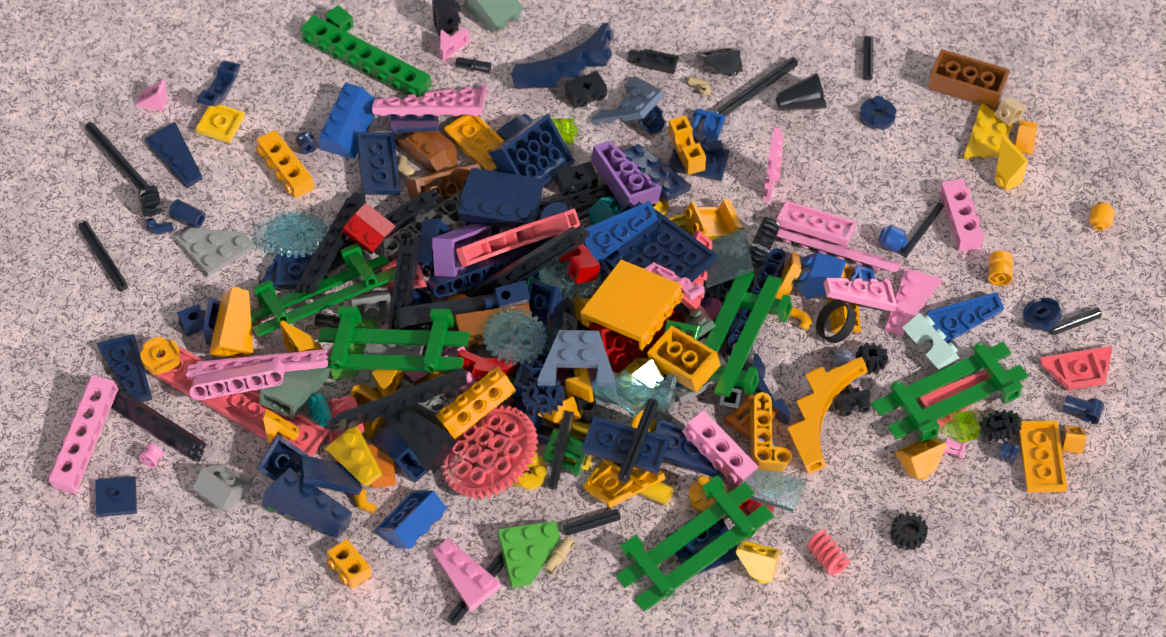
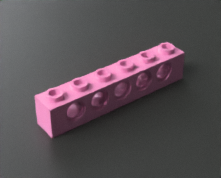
(70, 480)

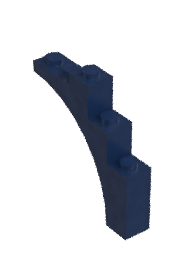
(548, 72)

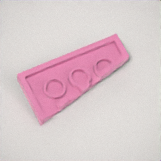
(774, 163)
(861, 292)
(911, 298)
(465, 574)

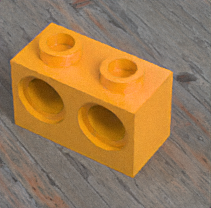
(352, 562)

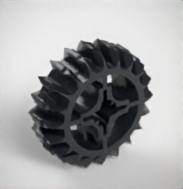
(763, 240)

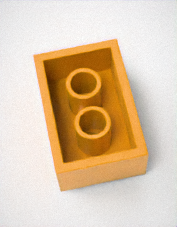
(685, 358)

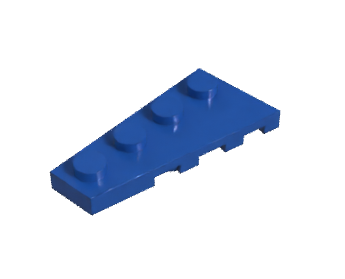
(616, 231)
(963, 316)

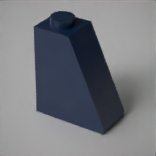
(402, 453)

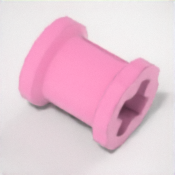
(955, 448)

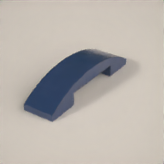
(221, 85)
(782, 413)

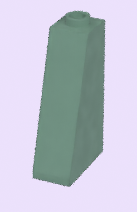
(294, 391)

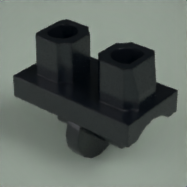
(852, 397)

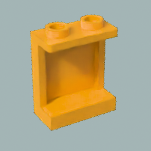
(713, 221)

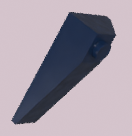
(529, 371)

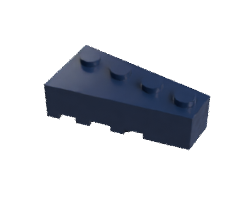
(307, 504)

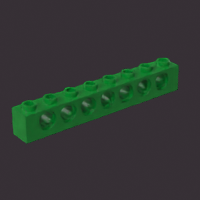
(365, 57)

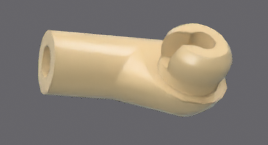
(702, 85)
(405, 169)

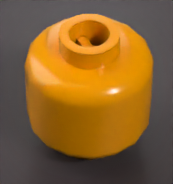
(1101, 216)

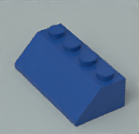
(348, 116)

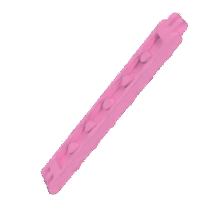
(841, 252)
(292, 362)

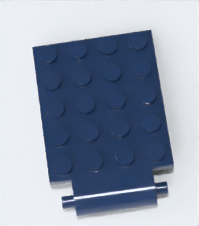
(666, 246)

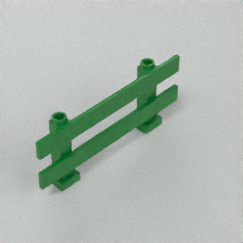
(352, 258)
(760, 305)
(433, 339)
(926, 420)
(647, 562)

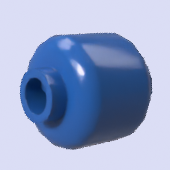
(893, 238)

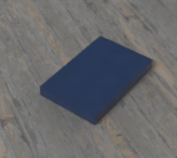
(714, 168)
(328, 475)

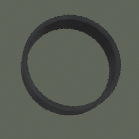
(845, 330)

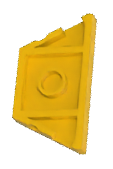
(986, 134)

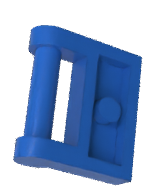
(712, 126)

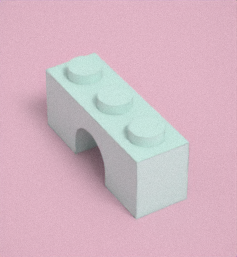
(922, 330)

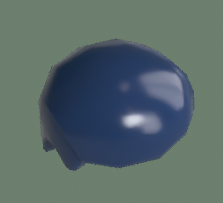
(653, 121)

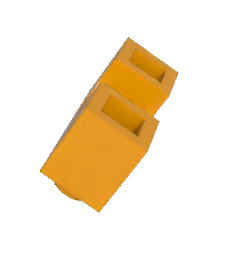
(688, 152)

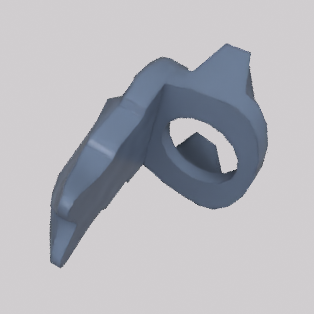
(841, 357)

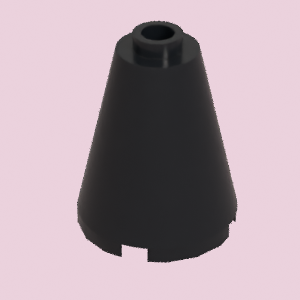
(802, 95)

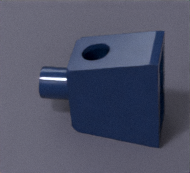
(508, 296)

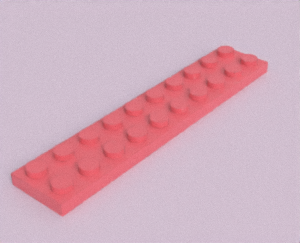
(245, 407)

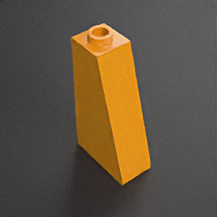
(233, 326)

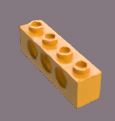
(285, 164)
(475, 402)

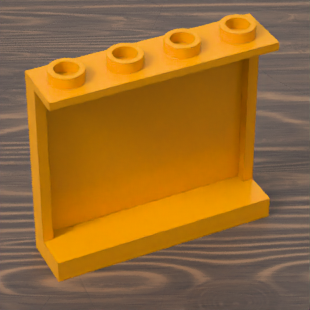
(633, 302)

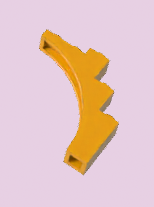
(813, 407)

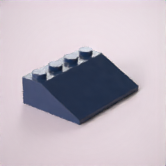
(533, 151)
(500, 198)

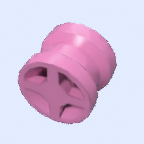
(151, 455)

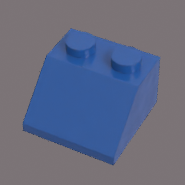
(814, 272)

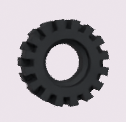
(912, 521)

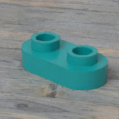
(319, 409)

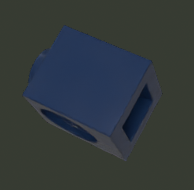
(191, 319)

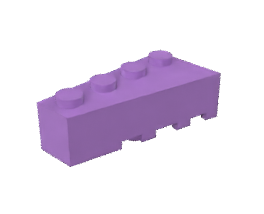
(623, 177)
(445, 245)

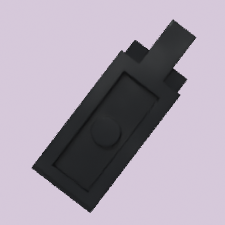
(654, 60)

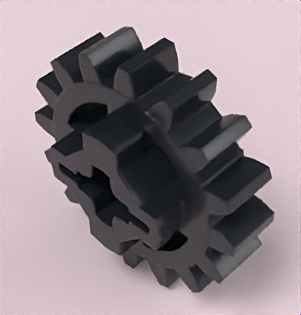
(1000, 425)

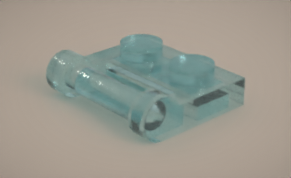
(633, 390)

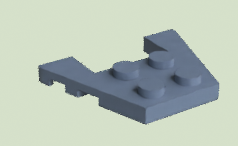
(635, 106)
(577, 350)

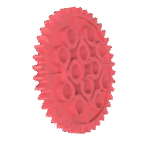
(491, 453)

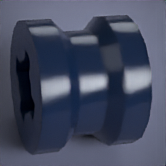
(306, 142)
(1008, 451)

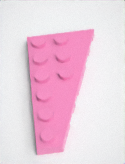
(437, 103)

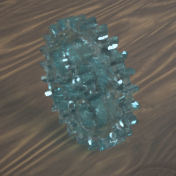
(295, 234)
(557, 275)
(514, 335)

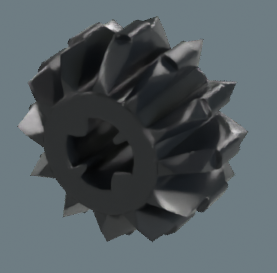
(149, 200)
(873, 356)

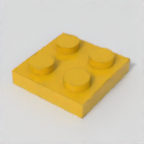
(220, 123)

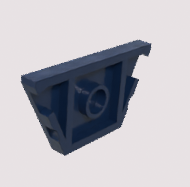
(286, 271)

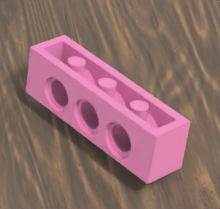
(961, 215)
(718, 439)

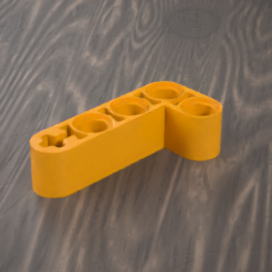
(764, 432)

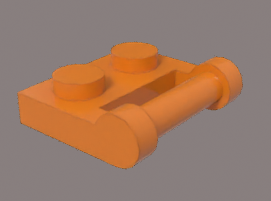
(743, 425)

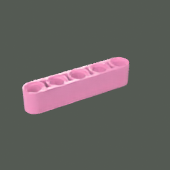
(230, 386)

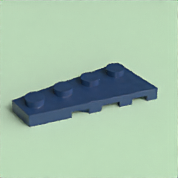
(175, 154)
(126, 364)

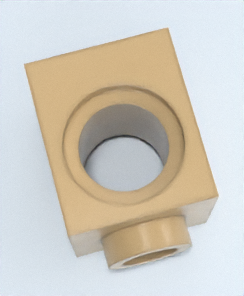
(1010, 111)

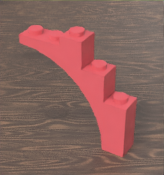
(517, 237)

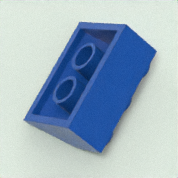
(411, 518)

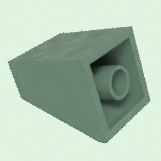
(494, 13)

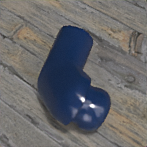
(707, 145)
(158, 229)

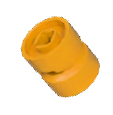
(1000, 268)

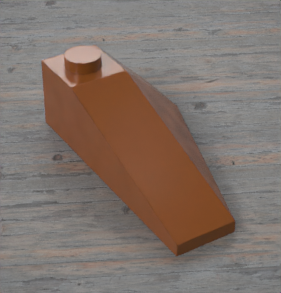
(446, 182)

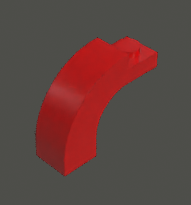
(482, 366)

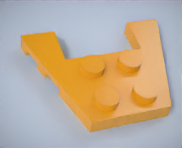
(606, 487)

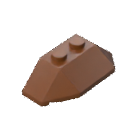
(429, 149)

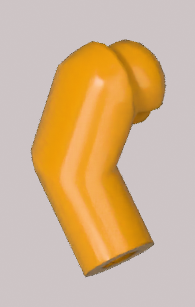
(803, 316)
(362, 503)

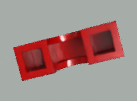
(582, 265)

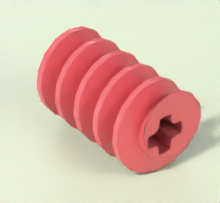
(828, 553)

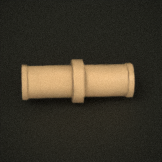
(559, 555)

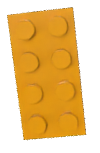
(474, 139)
(1042, 457)

